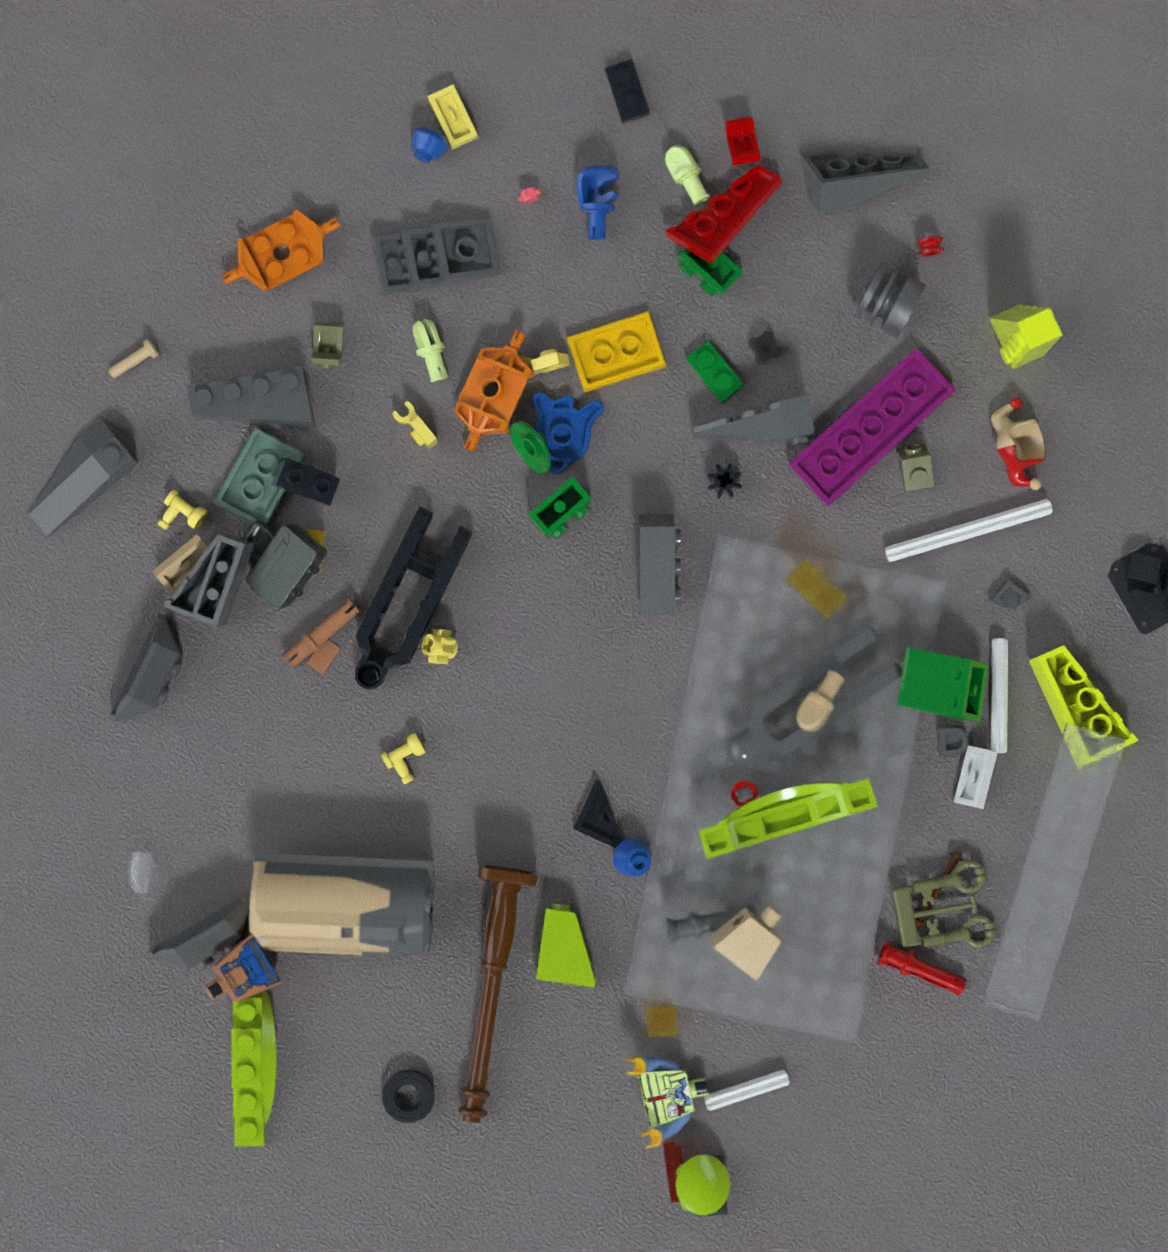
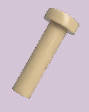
(135, 358)

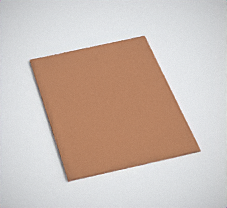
(322, 659)

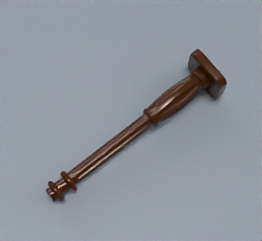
(497, 946)

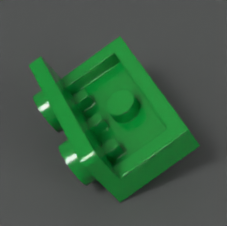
(715, 276)

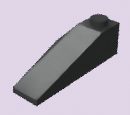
(845, 181)
(781, 423)
(86, 472)

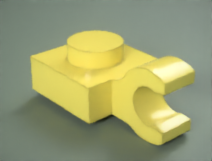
(548, 361)
(420, 432)

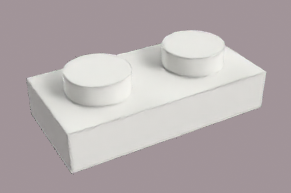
(975, 777)

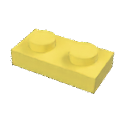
(452, 117)

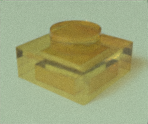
(661, 1021)

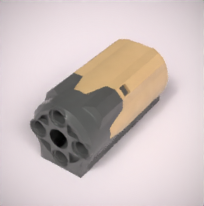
(342, 904)

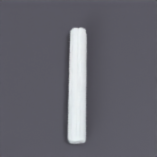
(999, 694)

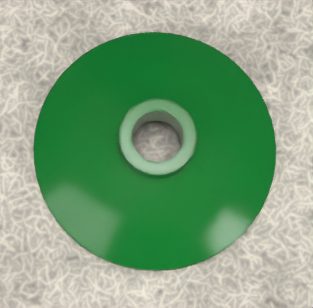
(531, 446)

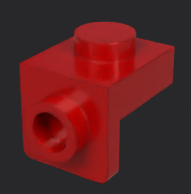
(742, 140)

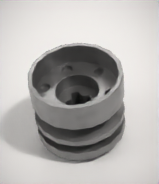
(889, 300)

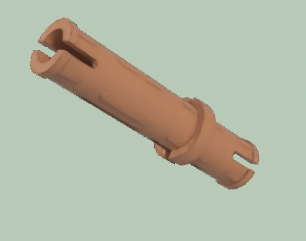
(320, 634)

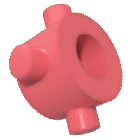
(529, 195)

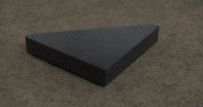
(597, 818)

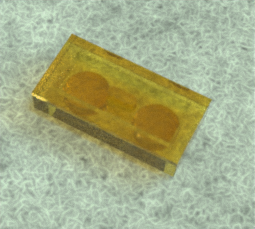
(815, 589)

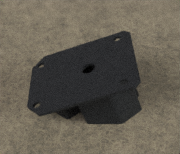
(1133, 581)

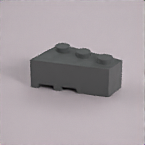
(214, 581)

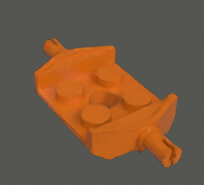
(257, 251)
(493, 414)

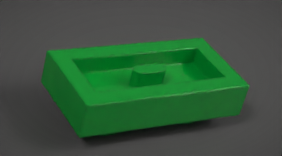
(714, 372)

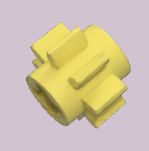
(439, 646)

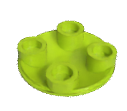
(702, 1184)

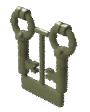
(906, 915)

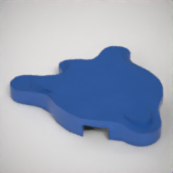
(565, 428)

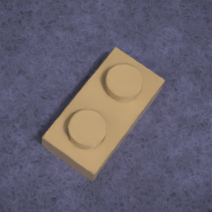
(180, 564)

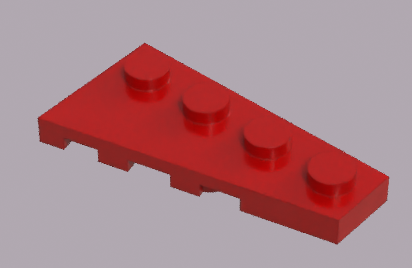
(725, 215)

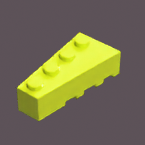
(1025, 333)
(1074, 697)

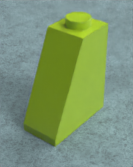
(563, 950)

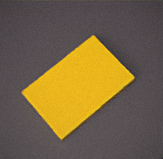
(616, 352)

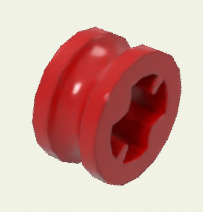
(930, 246)
(739, 785)

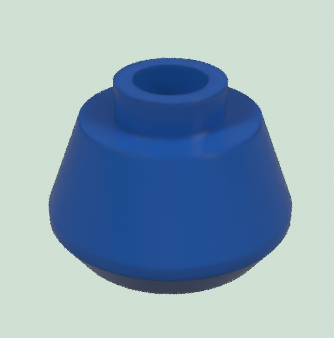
(428, 144)
(632, 857)

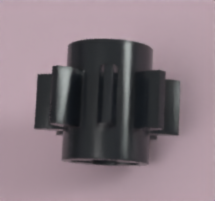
(716, 483)

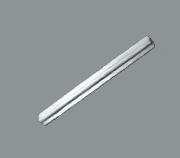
(968, 530)

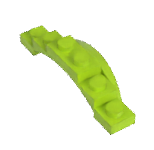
(786, 813)
(253, 1067)

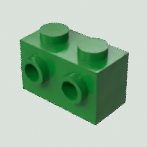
(560, 508)

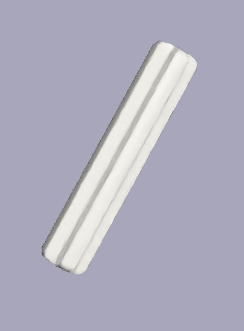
(746, 1090)

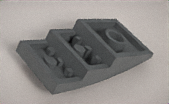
(435, 255)

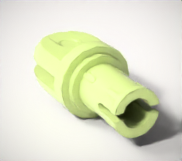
(685, 172)
(430, 348)

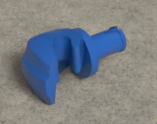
(591, 197)

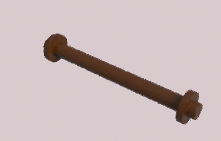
(951, 865)

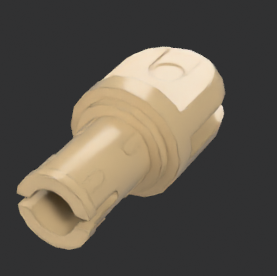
(819, 704)

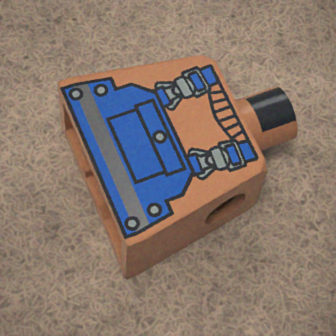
(242, 972)

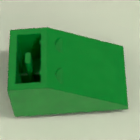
(943, 685)

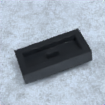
(626, 91)

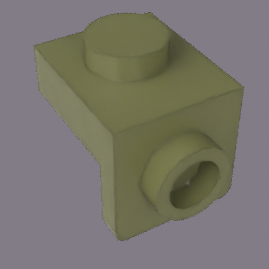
(327, 344)
(915, 466)

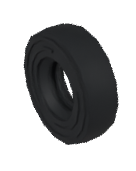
(391, 1103)

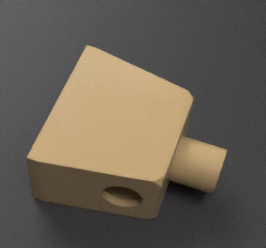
(749, 940)

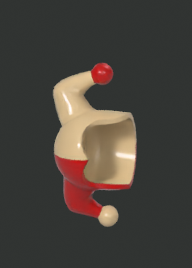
(1018, 444)

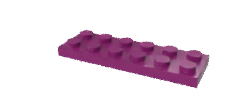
(871, 427)

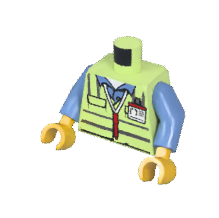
(665, 1095)

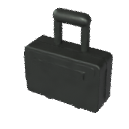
(284, 564)

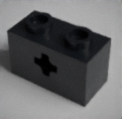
(305, 481)

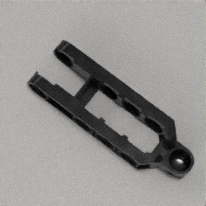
(375, 661)

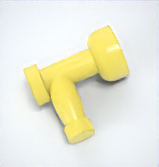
(175, 505)
(395, 757)

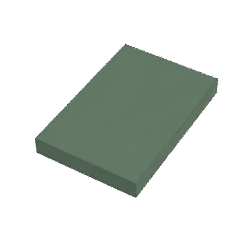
(248, 486)

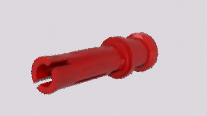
(908, 963)

